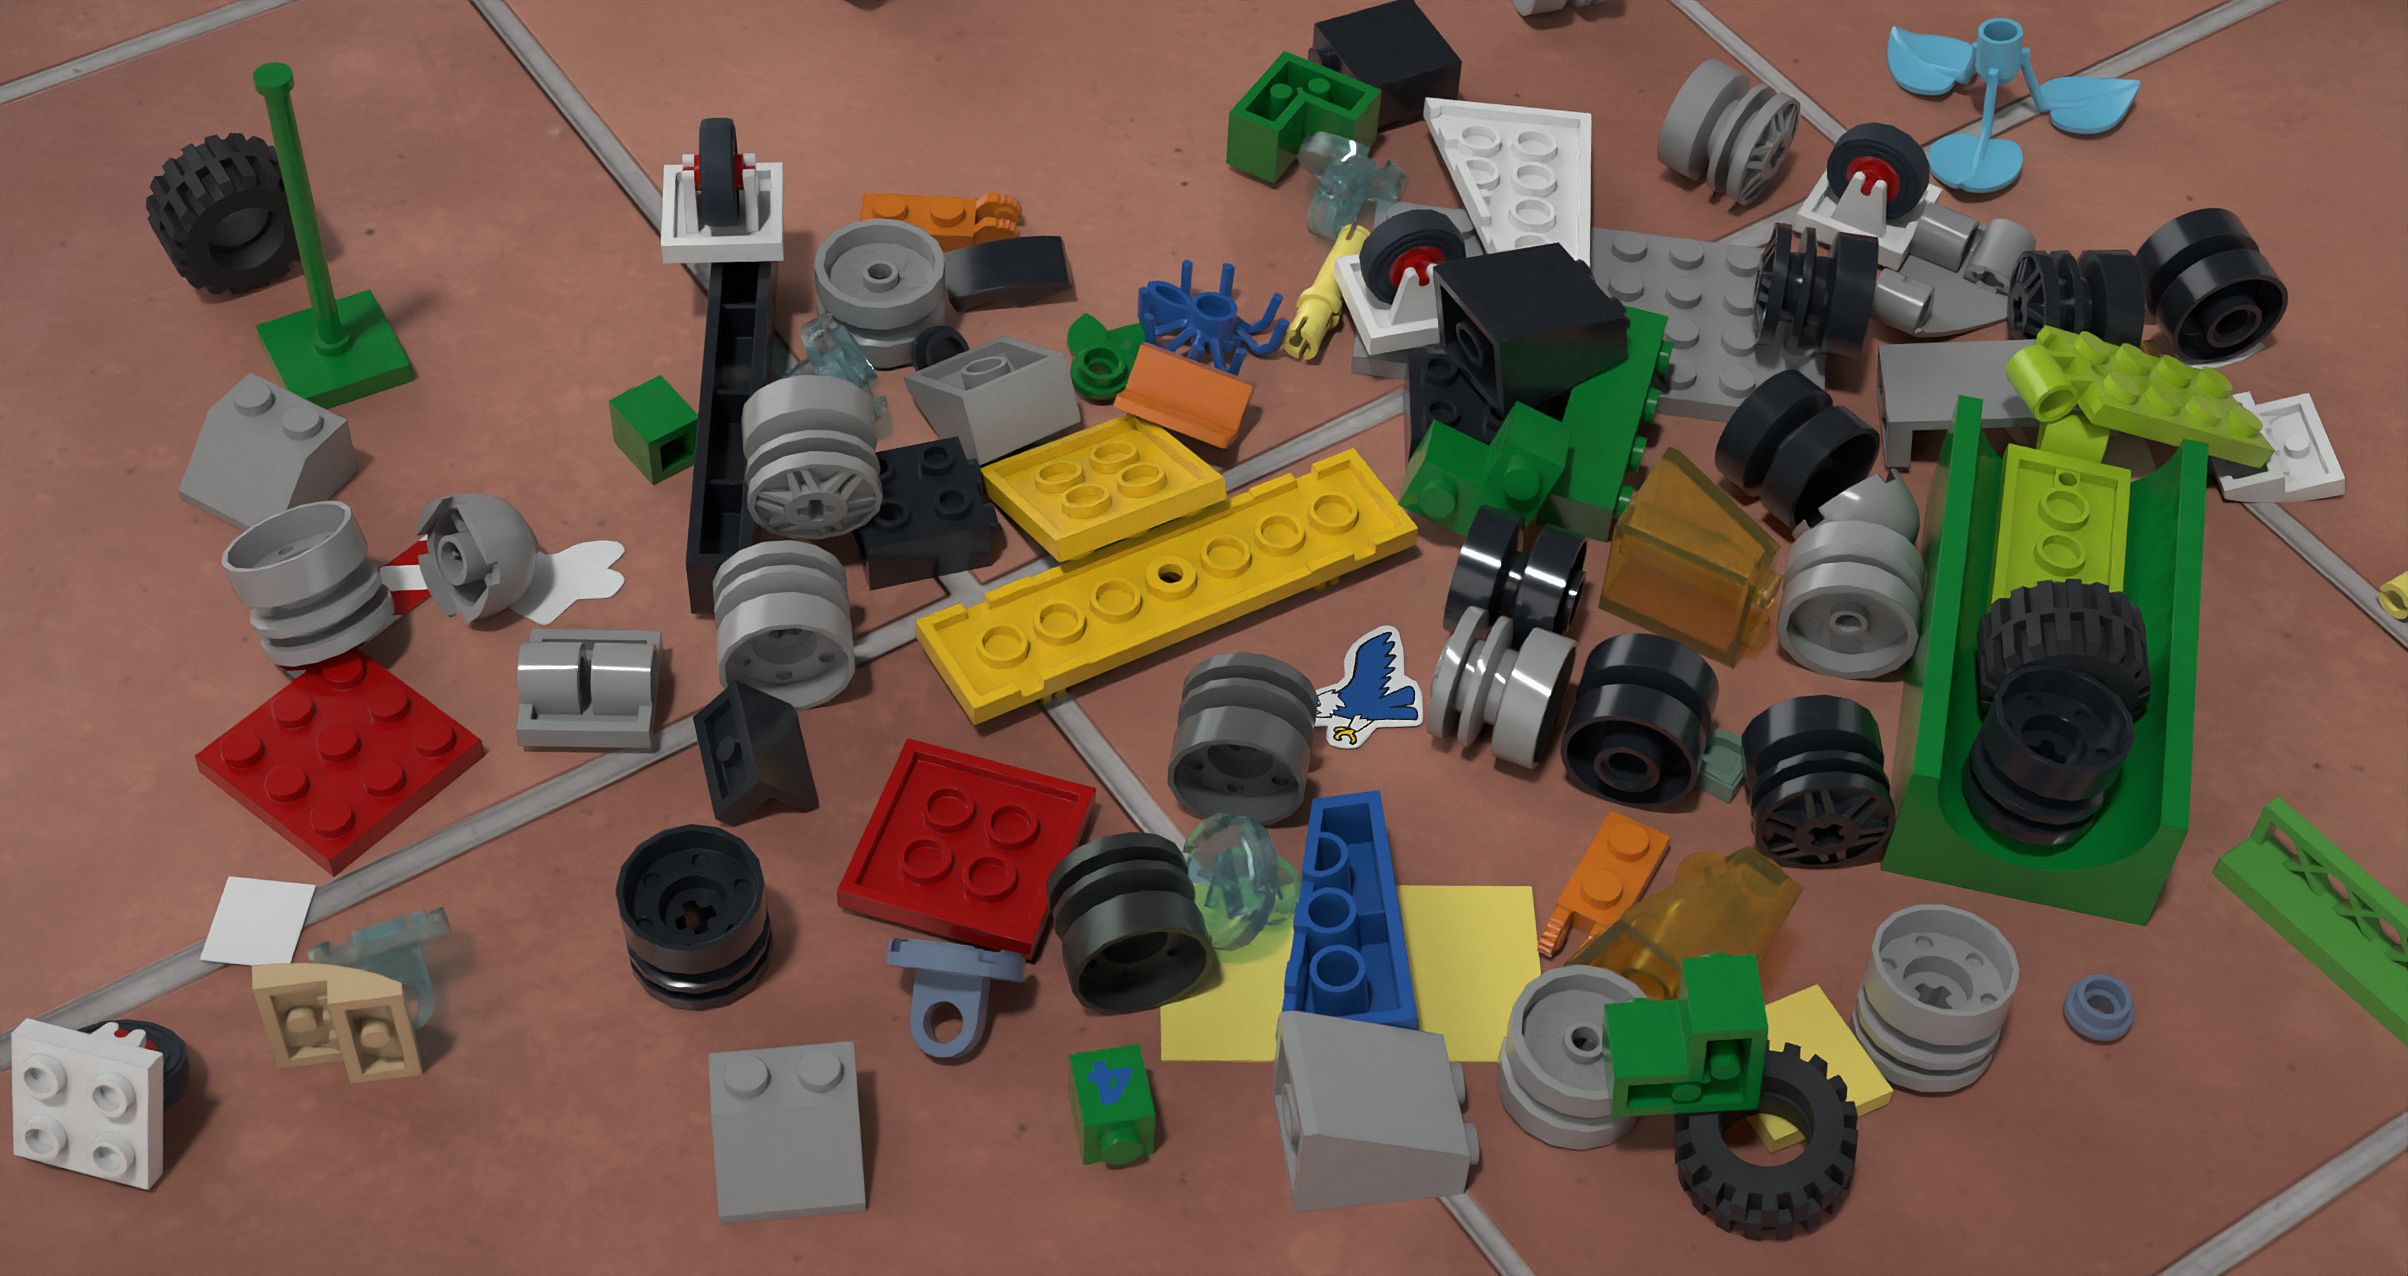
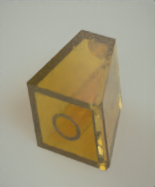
(1691, 564)
(1722, 908)

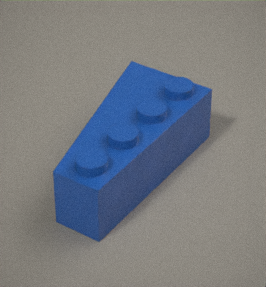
(1348, 922)

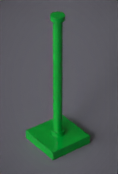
(339, 345)

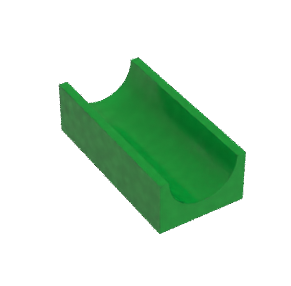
(2141, 826)

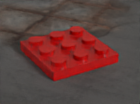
(340, 758)
(965, 847)

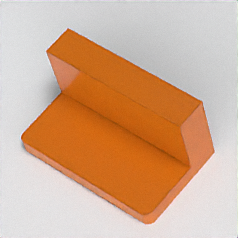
(1186, 396)

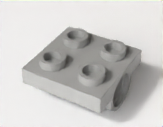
(588, 688)

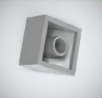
(997, 397)
(266, 454)
(786, 1132)

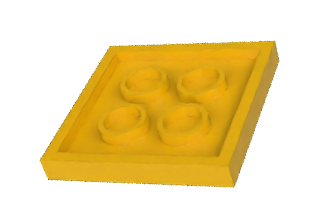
(1102, 486)

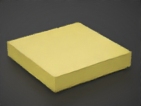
(1817, 1027)

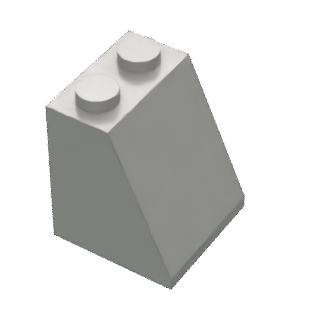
(1368, 1113)

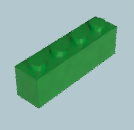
(1604, 431)

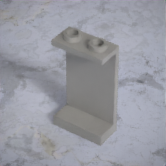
(1922, 383)

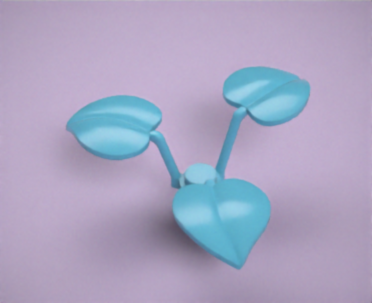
(1984, 164)

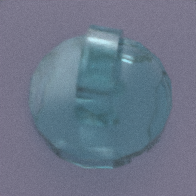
(1238, 879)

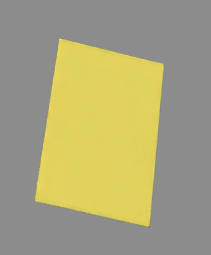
(1466, 966)

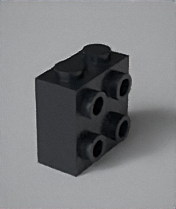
(1393, 51)
(1443, 393)
(928, 516)

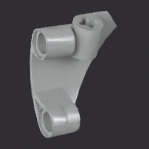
(1952, 275)

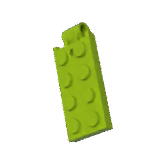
(2135, 394)
(2060, 511)

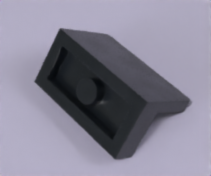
(752, 753)

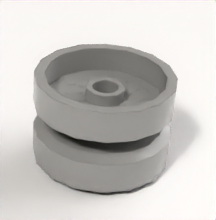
(882, 285)
(1851, 599)
(1554, 1058)

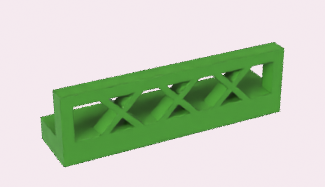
(2330, 931)

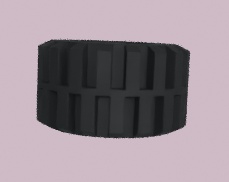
(224, 214)
(2069, 628)
(1782, 1193)

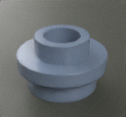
(2107, 995)

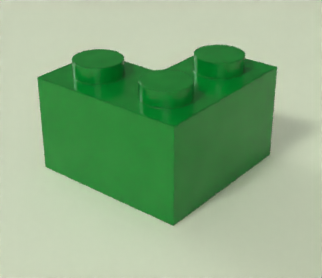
(1295, 101)
(1458, 474)
(1691, 1050)

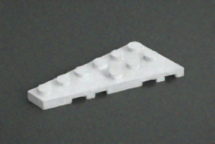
(1518, 172)

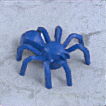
(1207, 318)

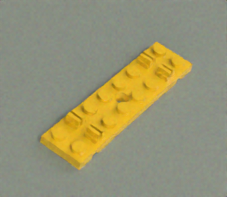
(1116, 609)

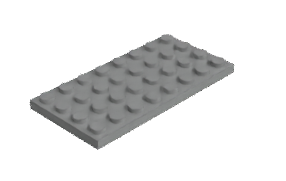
(1695, 283)

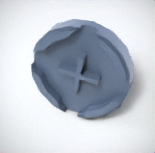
(954, 976)

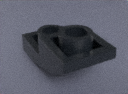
(1017, 267)

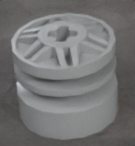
(1728, 131)
(811, 457)
(308, 583)
(784, 622)
(1501, 686)
(1934, 997)

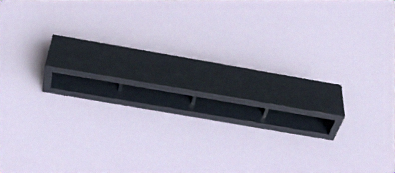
(733, 369)

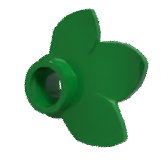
(1102, 356)

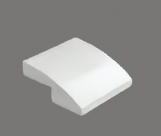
(2302, 460)

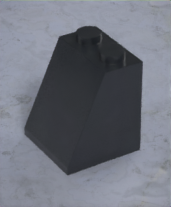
(1527, 323)

